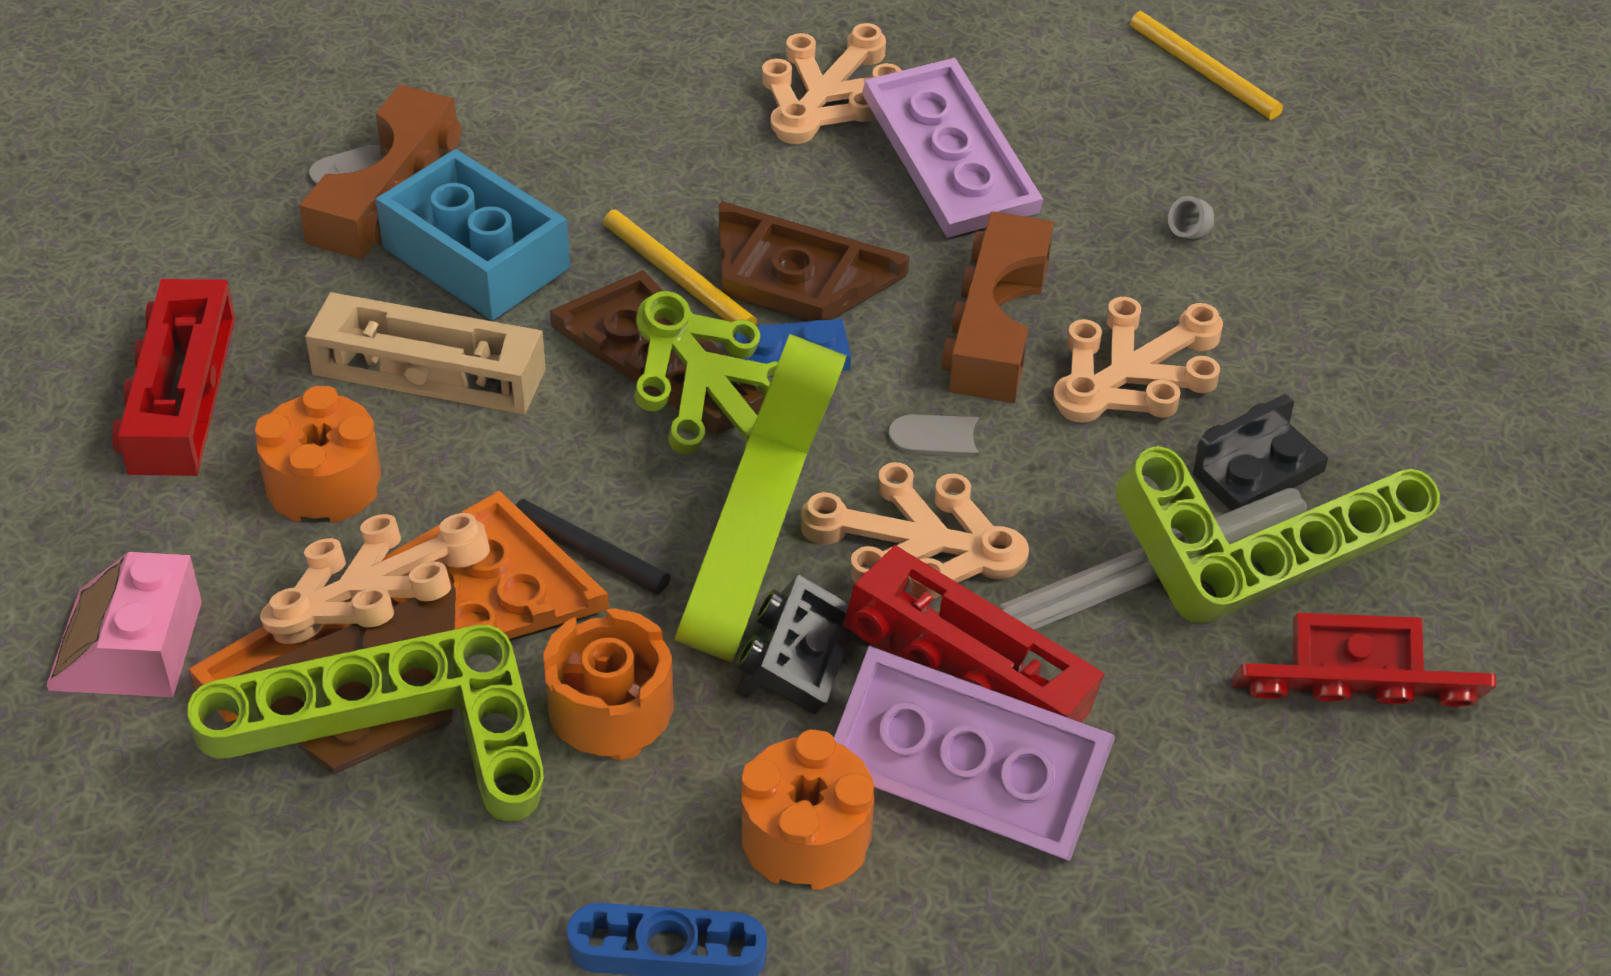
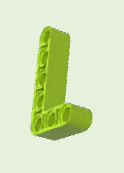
(759, 498)
(1276, 548)
(388, 701)

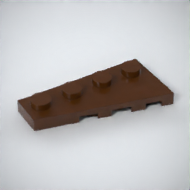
(608, 329)

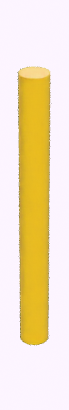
(1206, 65)
(675, 268)

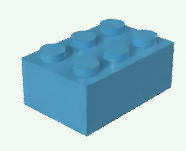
(473, 233)

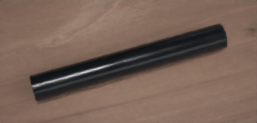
(596, 548)

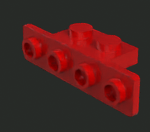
(1361, 656)

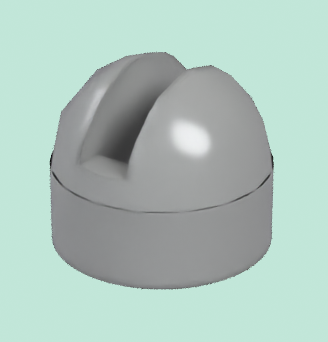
(1191, 207)

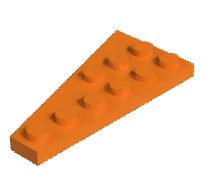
(516, 588)

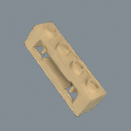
(426, 352)

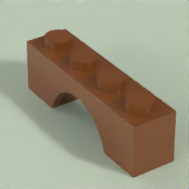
(413, 133)
(989, 345)

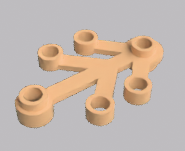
(800, 120)
(1086, 396)
(984, 549)
(302, 610)

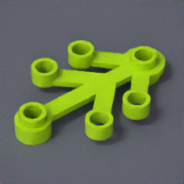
(703, 370)

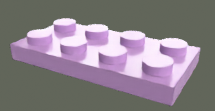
(951, 146)
(974, 752)

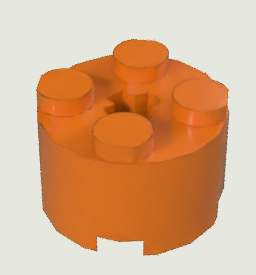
(319, 456)
(609, 684)
(807, 811)

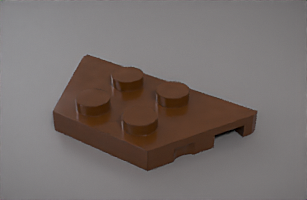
(800, 266)
(350, 748)

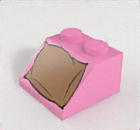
(130, 628)

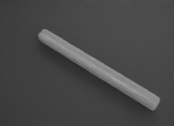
(1134, 567)

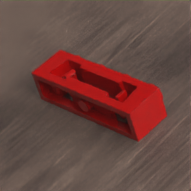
(151, 431)
(966, 637)

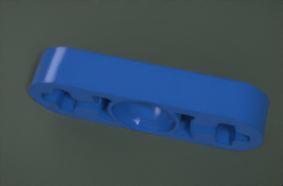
(650, 921)

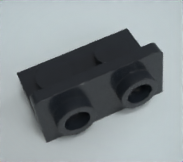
(1256, 455)
(797, 645)

